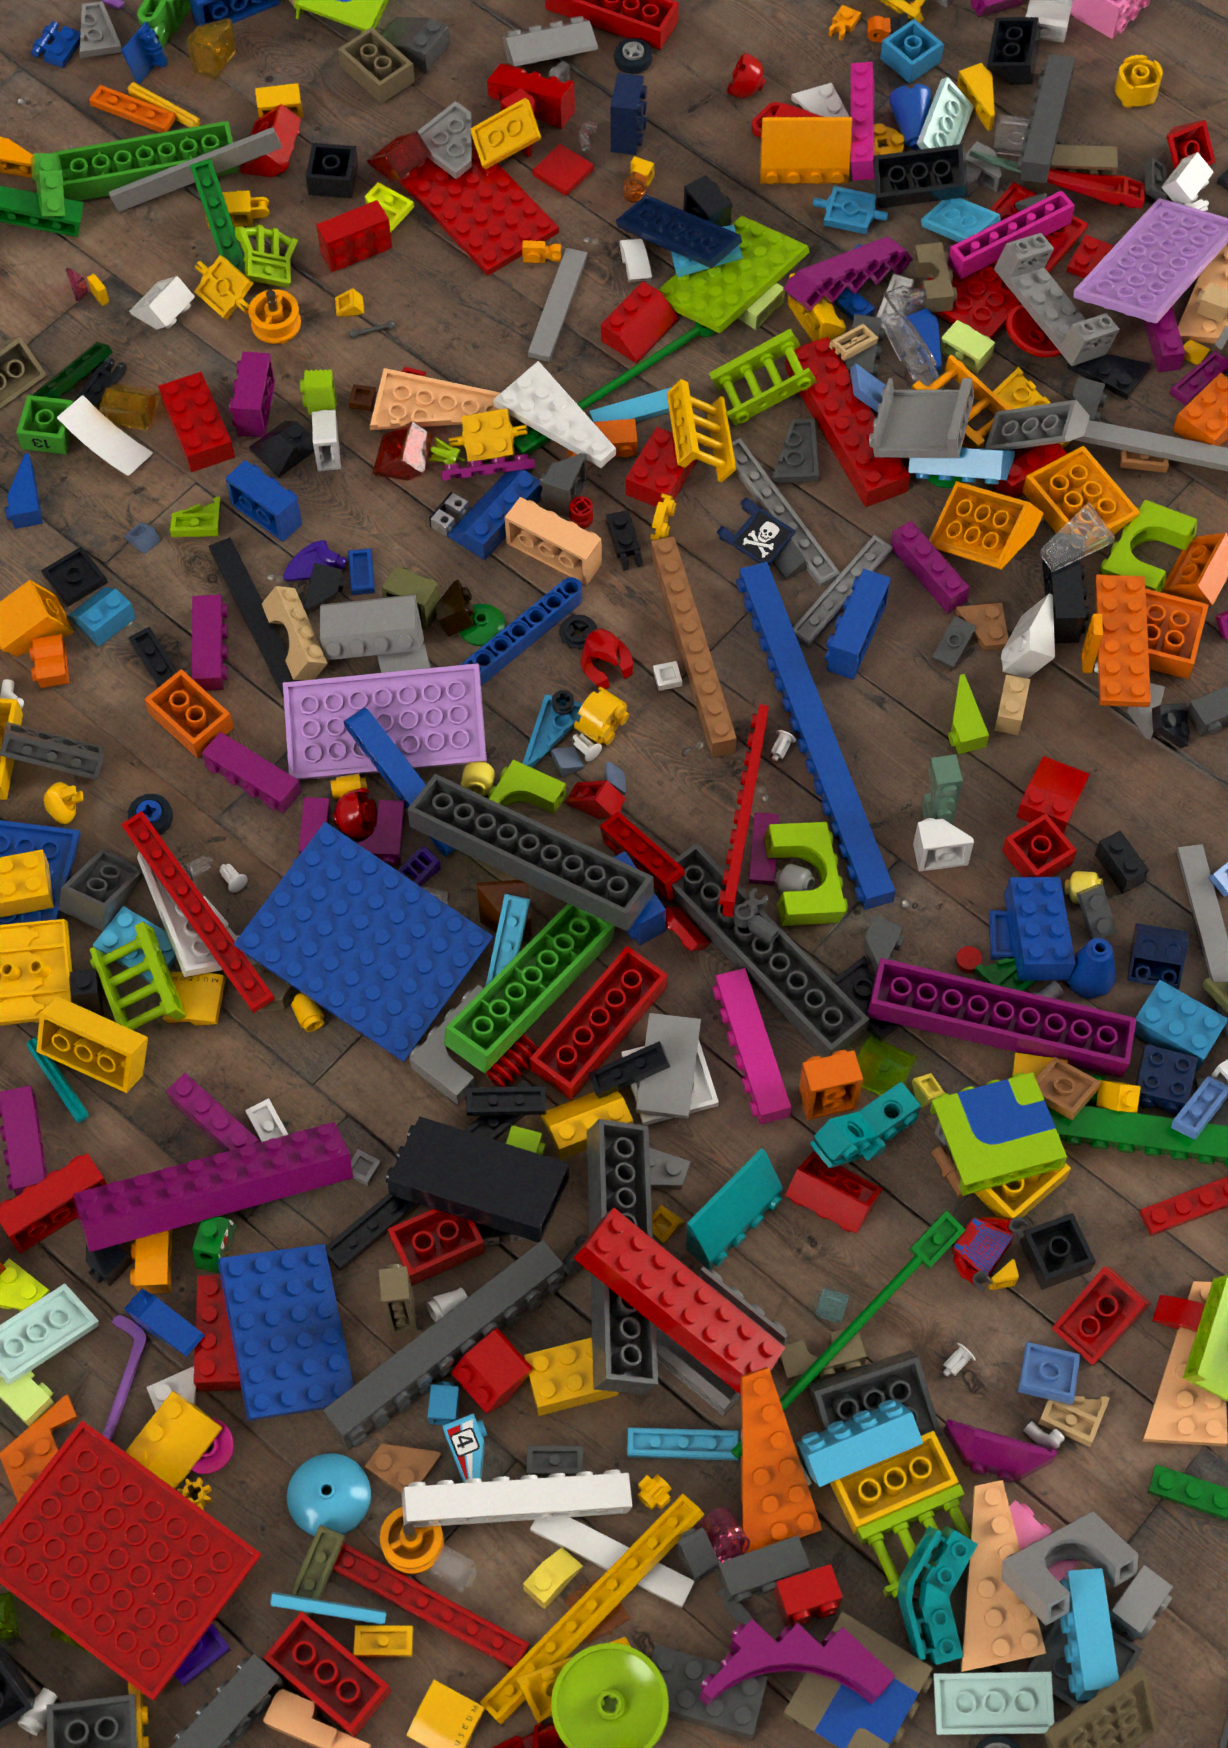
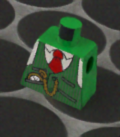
(215, 1240)

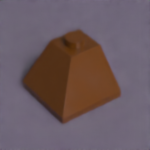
(491, 900)

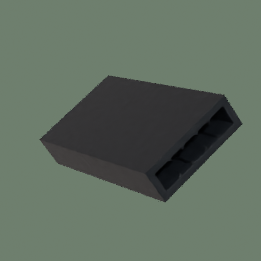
(478, 1179)

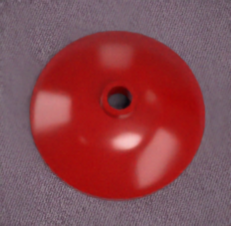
(1028, 334)

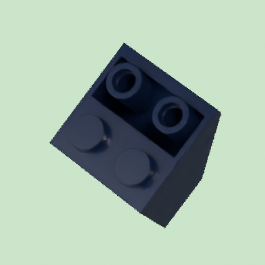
(1157, 955)

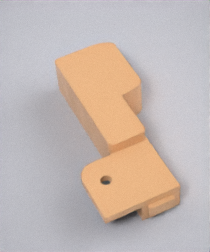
(296, 1718)

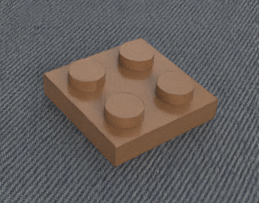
(1066, 1087)

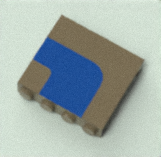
(846, 1717)

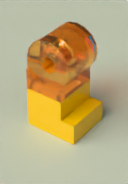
(637, 183)

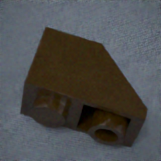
(455, 609)

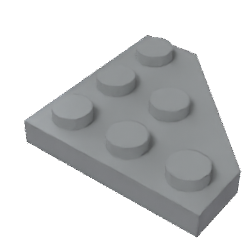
(450, 139)

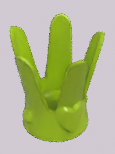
(445, 453)

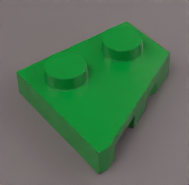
(1003, 974)

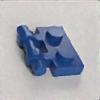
(63, 45)

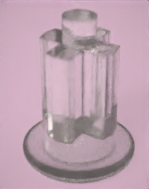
(197, 866)

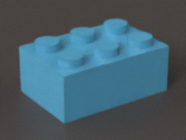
(1179, 1023)

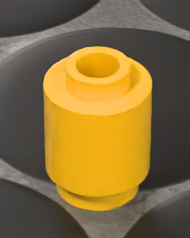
(347, 783)
(307, 1013)

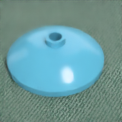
(340, 1509)

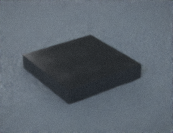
(74, 576)

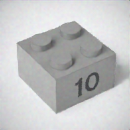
(1141, 1600)

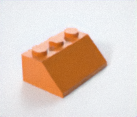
(1200, 569)

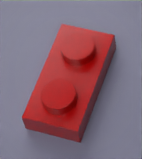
(689, 934)

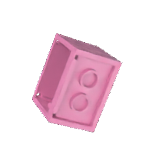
(1107, 15)

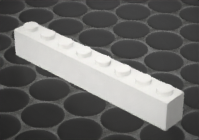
(516, 1499)

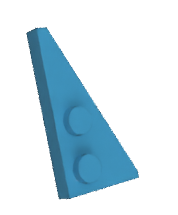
(549, 730)

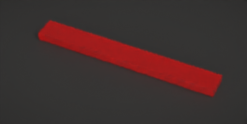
(430, 1606)

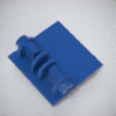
(143, 53)

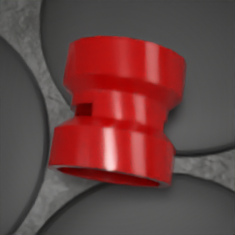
(581, 511)

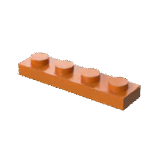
(132, 109)

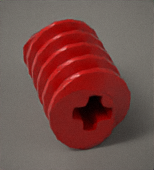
(511, 1061)

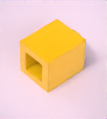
(1118, 1096)

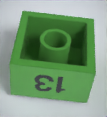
(40, 427)

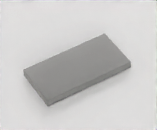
(670, 1090)

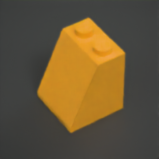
(28, 615)

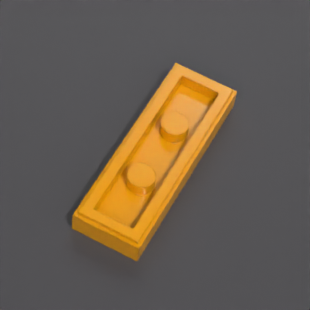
(1092, 643)

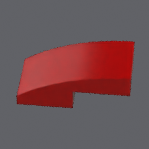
(1178, 1312)

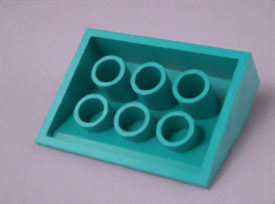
(734, 1211)

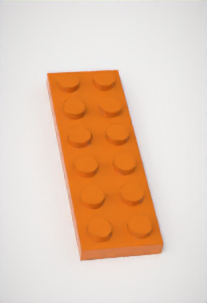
(1124, 644)

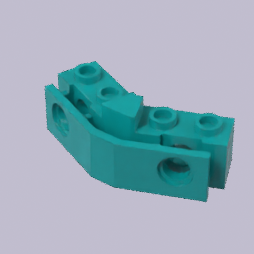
(866, 1131)
(939, 1576)

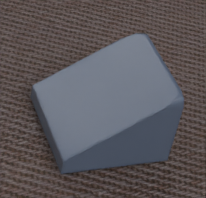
(143, 537)
(566, 760)
(616, 777)

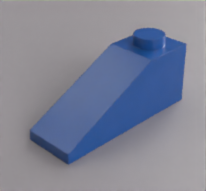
(928, 328)
(23, 497)
(163, 1322)

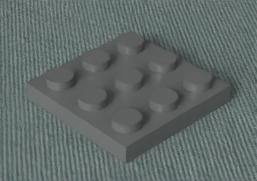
(1055, 1662)

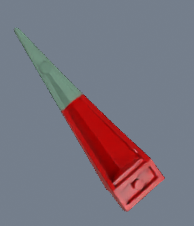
(1103, 188)

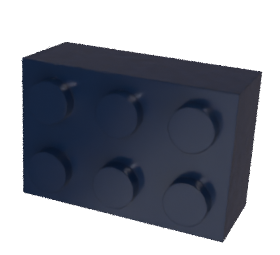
(628, 114)

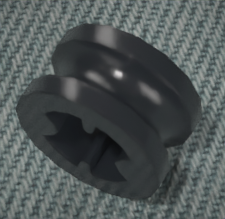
(565, 695)

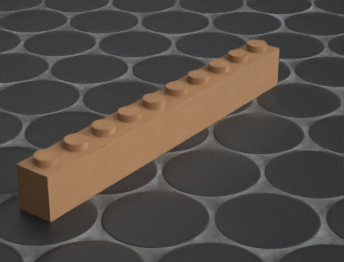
(693, 647)

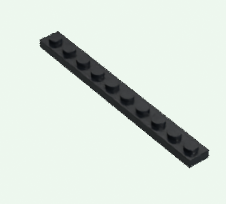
(392, 1209)

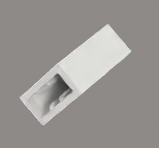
(326, 440)

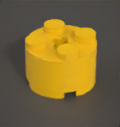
(1138, 81)
(601, 716)

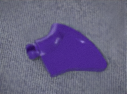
(302, 564)

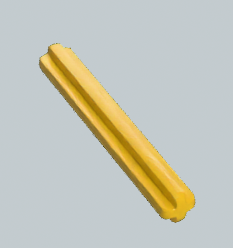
(149, 97)

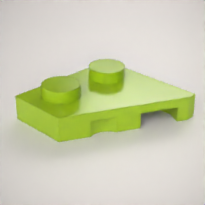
(197, 520)

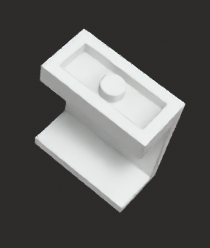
(1052, 18)

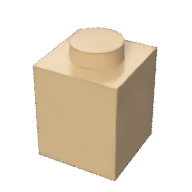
(1213, 302)

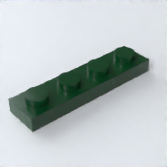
(76, 370)

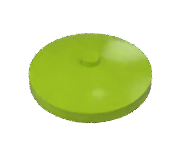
(610, 1699)

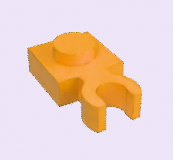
(845, 19)
(538, 252)

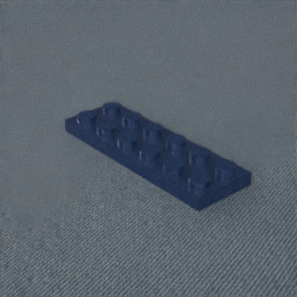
(679, 231)

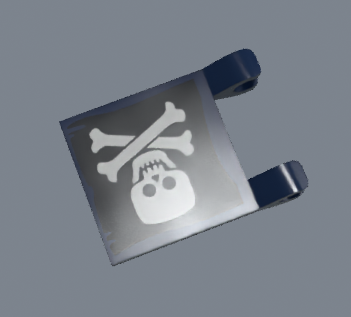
(760, 536)

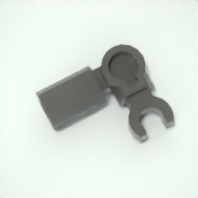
(746, 916)

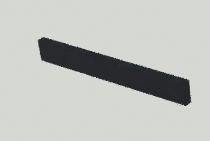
(250, 607)

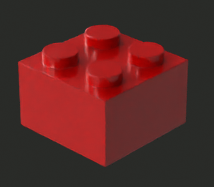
(1039, 849)
(808, 1596)

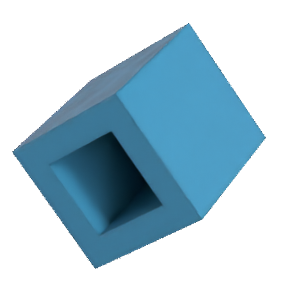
(443, 1403)

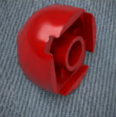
(746, 77)
(356, 814)

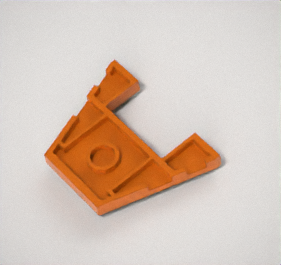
(35, 1447)

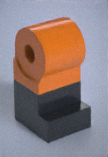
(880, 28)

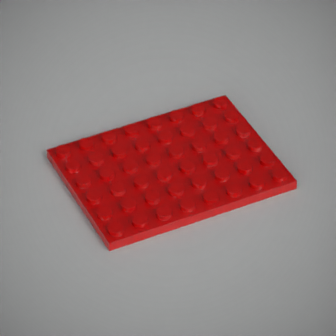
(120, 1560)

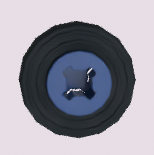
(158, 809)

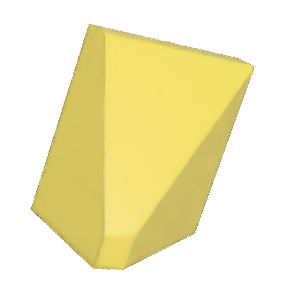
(926, 1089)

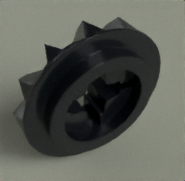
(580, 623)

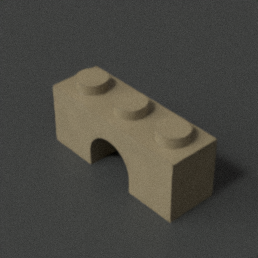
(932, 262)
(797, 1359)

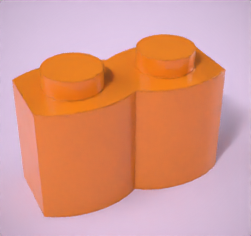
(50, 661)

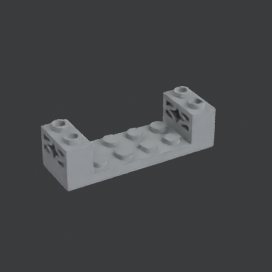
(1025, 274)

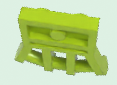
(264, 266)

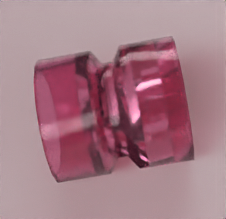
(725, 1534)

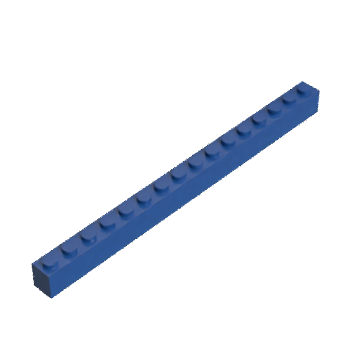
(815, 737)

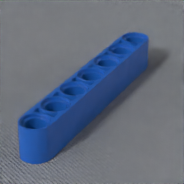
(525, 626)
(388, 761)

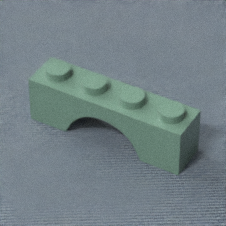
(945, 788)

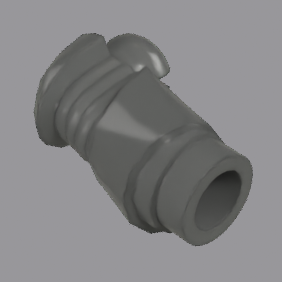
(571, 1266)

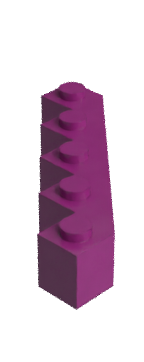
(847, 271)

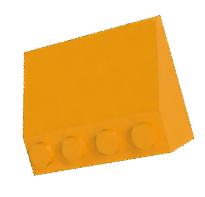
(805, 150)
(1070, 484)
(984, 525)

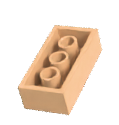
(553, 540)

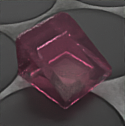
(77, 284)

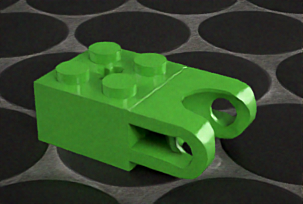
(163, 16)

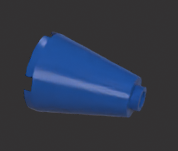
(910, 111)
(1094, 969)

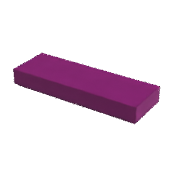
(1199, 378)
(762, 868)

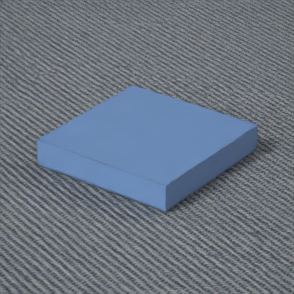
(866, 387)
(1049, 1373)

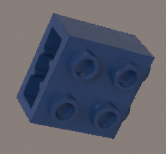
(1165, 1078)

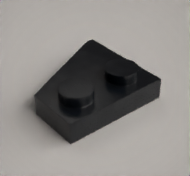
(1172, 723)

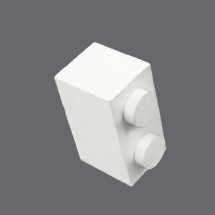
(1188, 179)

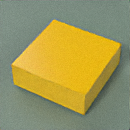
(98, 289)

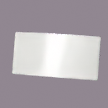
(636, 260)

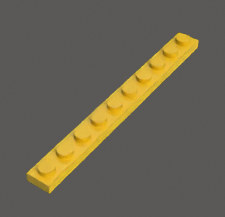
(595, 1604)

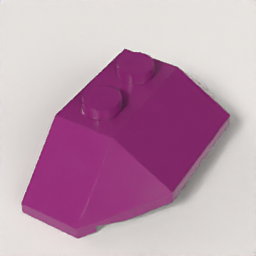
(996, 1453)

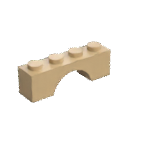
(305, 655)

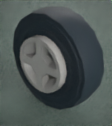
(633, 55)

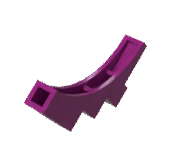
(797, 1651)

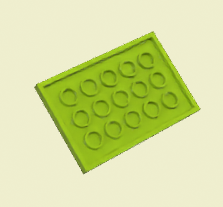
(727, 290)

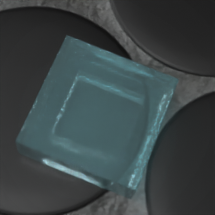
(832, 1305)

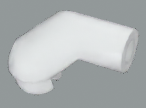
(7, 691)
(1043, 1439)

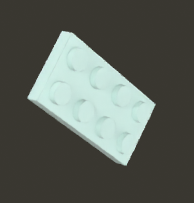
(946, 117)
(42, 1332)
(993, 1703)

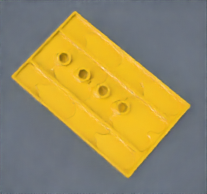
(33, 968)

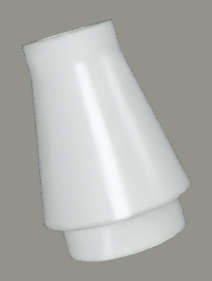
(444, 1303)
(36, 1718)

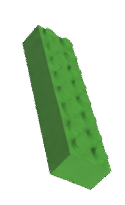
(104, 167)
(527, 986)

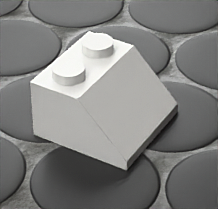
(163, 303)
(941, 845)

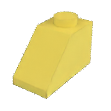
(552, 1577)

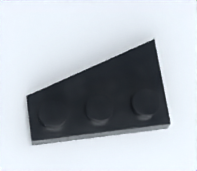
(1116, 372)
(857, 985)

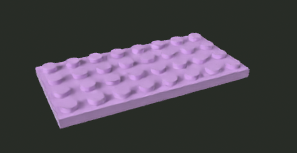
(1155, 261)
(425, 712)

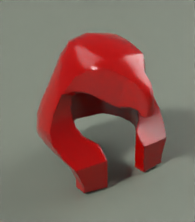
(604, 646)

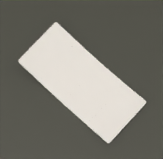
(103, 436)

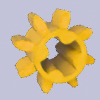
(202, 1492)
(654, 1492)

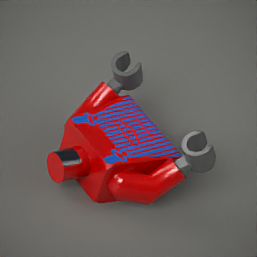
(983, 1247)

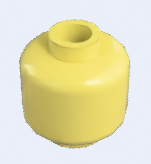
(478, 777)
(1080, 881)

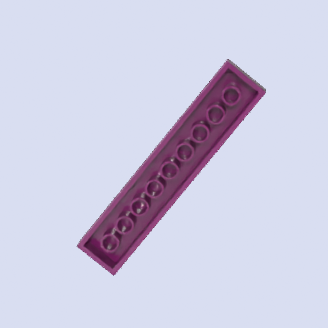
(1001, 1017)
(212, 1186)

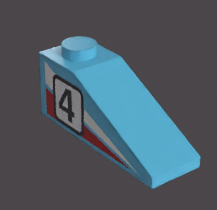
(467, 1445)

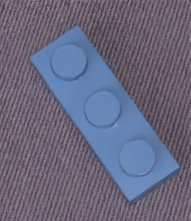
(1201, 1108)

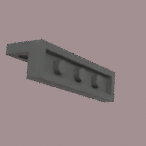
(52, 751)

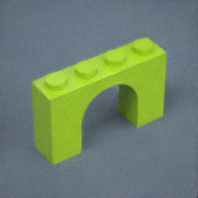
(1152, 524)
(528, 785)
(813, 844)

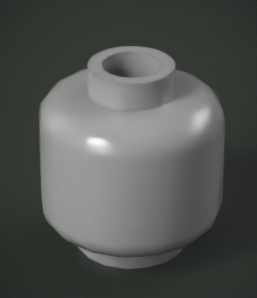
(794, 879)

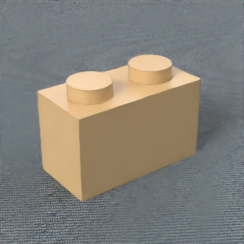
(1012, 705)

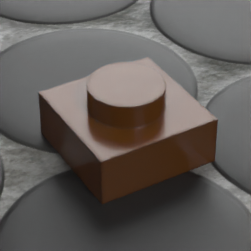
(362, 397)

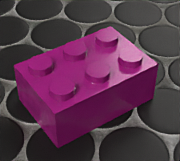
(252, 394)

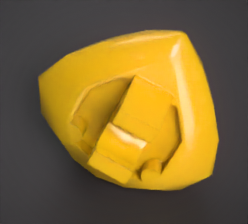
(61, 802)

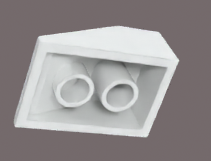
(1031, 641)

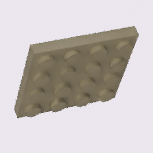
(1113, 1719)

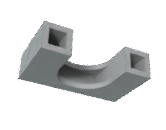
(435, 1064)
(1084, 1540)

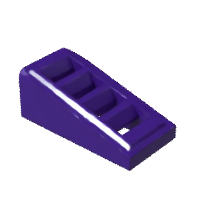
(416, 860)

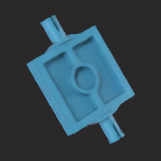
(850, 210)

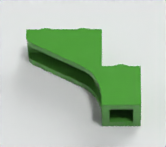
(48, 184)

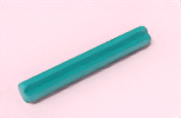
(59, 1083)

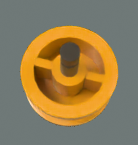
(274, 316)
(407, 1547)

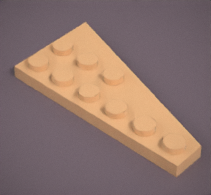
(1196, 326)
(426, 401)
(1181, 1409)
(996, 1620)

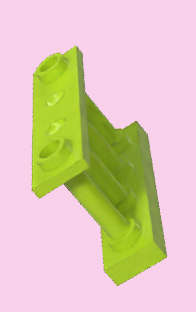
(753, 360)
(155, 963)
(899, 1524)

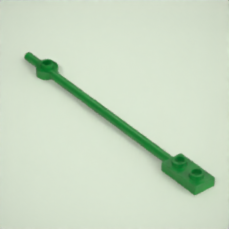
(528, 443)
(926, 1251)

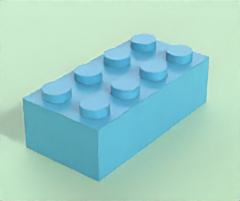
(858, 1442)
(1088, 1634)

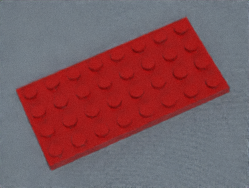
(481, 211)
(983, 296)

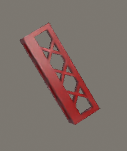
(648, 857)

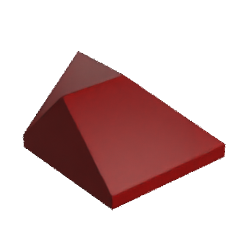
(1190, 139)

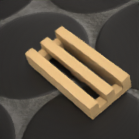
(856, 344)

